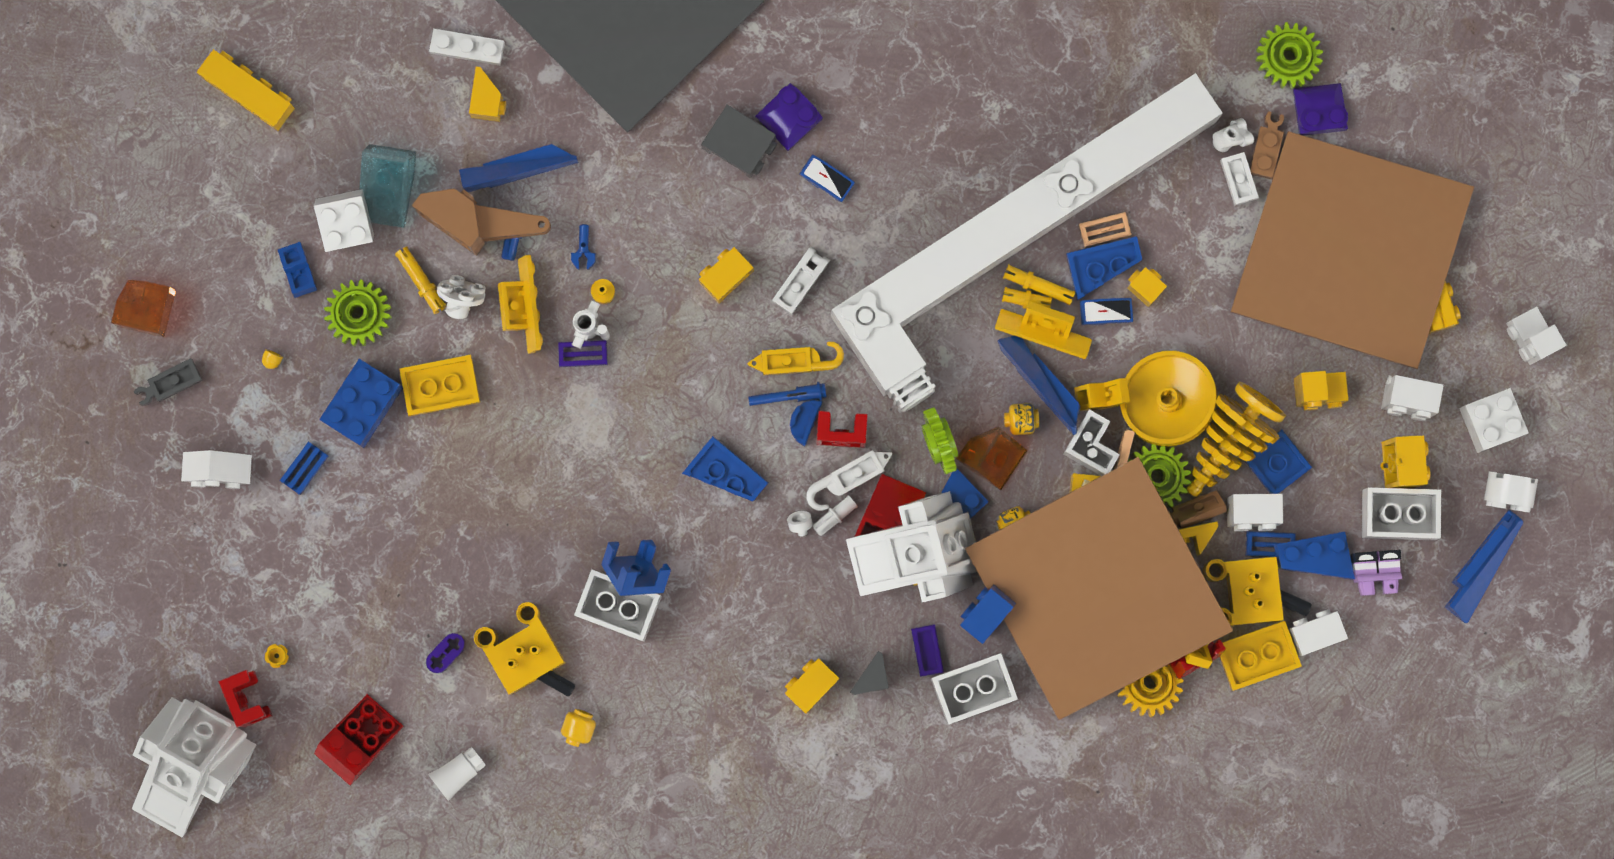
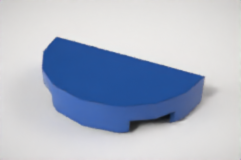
(803, 420)

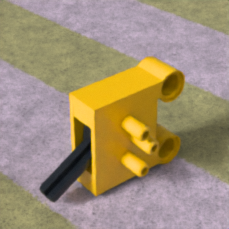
(526, 656)

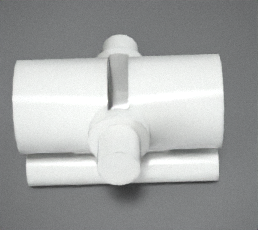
(583, 334)

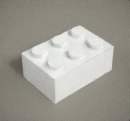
(1401, 513)
(623, 614)
(974, 689)

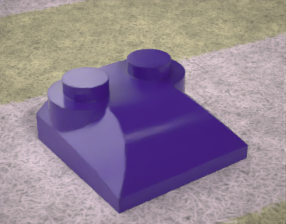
(1320, 109)
(789, 116)

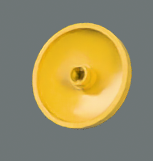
(1169, 398)

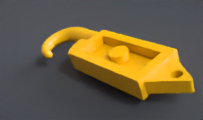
(795, 360)

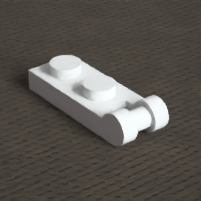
(800, 281)

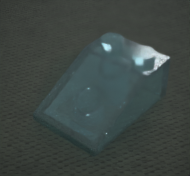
(387, 183)

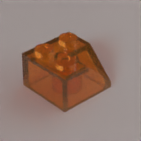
(144, 307)

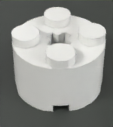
(1511, 490)

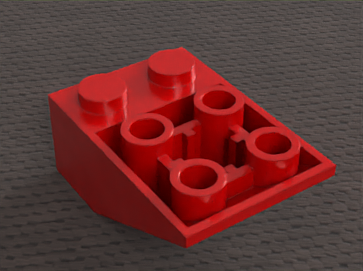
(883, 506)
(358, 739)

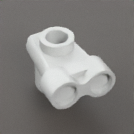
(1232, 135)

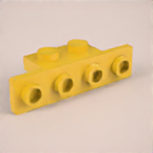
(519, 305)
(1045, 328)

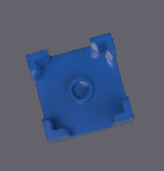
(635, 573)

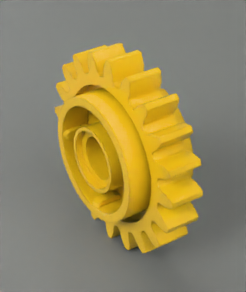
(1156, 698)

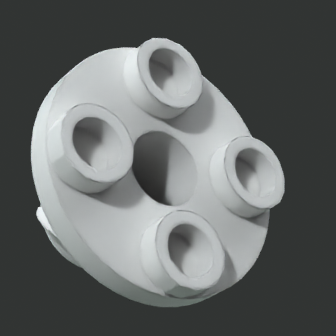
(460, 295)

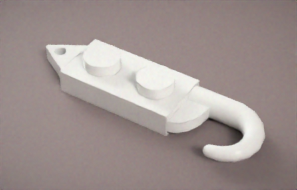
(849, 476)

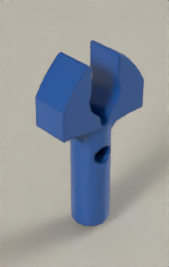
(583, 248)

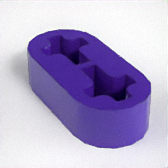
(450, 657)

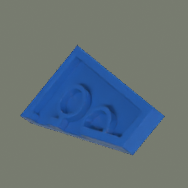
(1101, 263)
(725, 470)
(1317, 555)

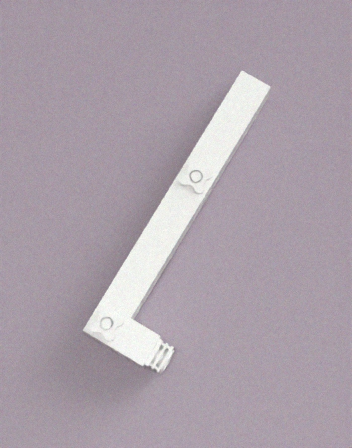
(877, 313)

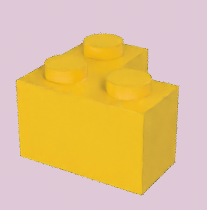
(1320, 389)

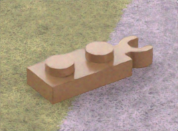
(1267, 148)
(1198, 509)

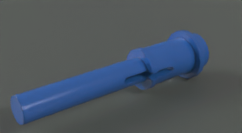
(815, 391)

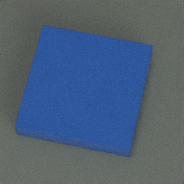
(1279, 464)

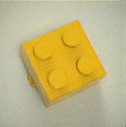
(1405, 462)

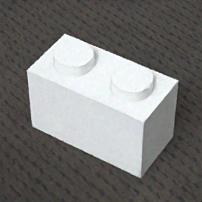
(1317, 633)

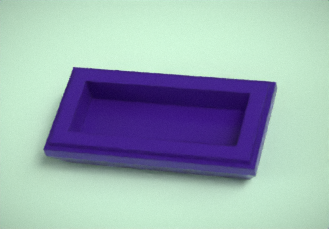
(927, 650)

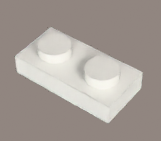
(1239, 178)

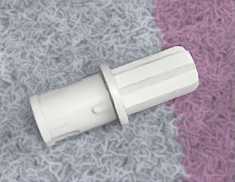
(834, 515)

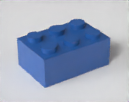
(361, 403)

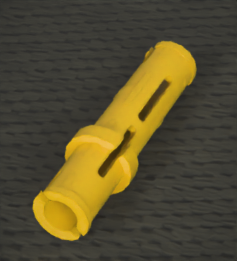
(1038, 284)
(425, 287)

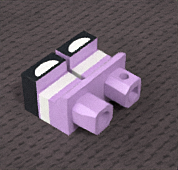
(1376, 567)

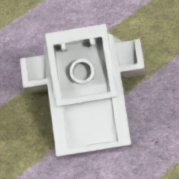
(920, 552)
(189, 757)

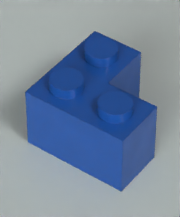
(987, 614)

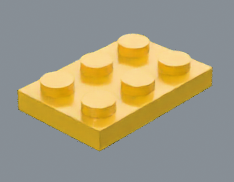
(439, 385)
(1259, 656)

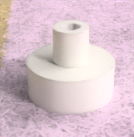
(800, 522)

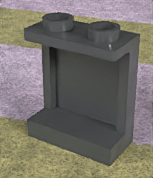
(740, 141)

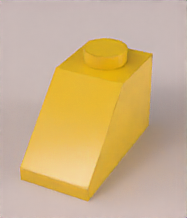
(485, 99)

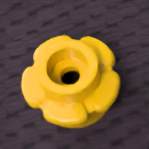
(270, 655)

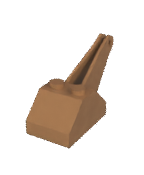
(473, 224)

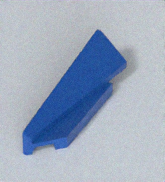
(516, 167)
(1042, 381)
(1482, 566)

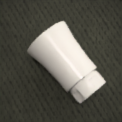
(457, 772)

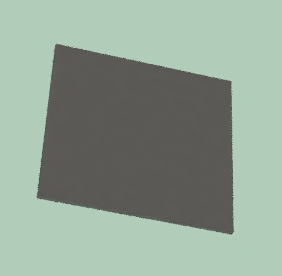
(629, 49)

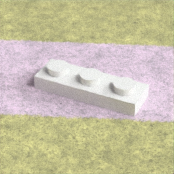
(466, 47)

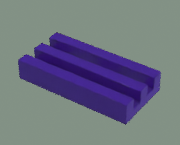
(603, 353)

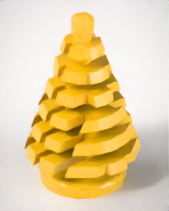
(1239, 431)

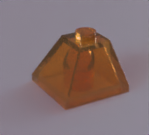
(992, 456)

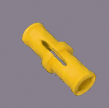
(1022, 298)

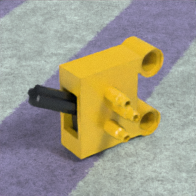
(1255, 591)

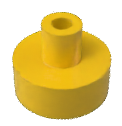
(605, 296)

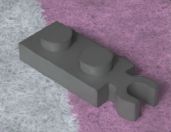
(170, 382)

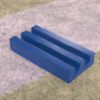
(296, 463)
(1249, 543)

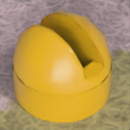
(271, 359)

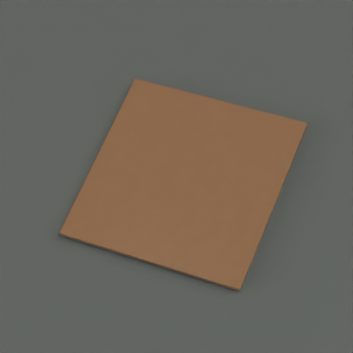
(1352, 250)
(1100, 588)

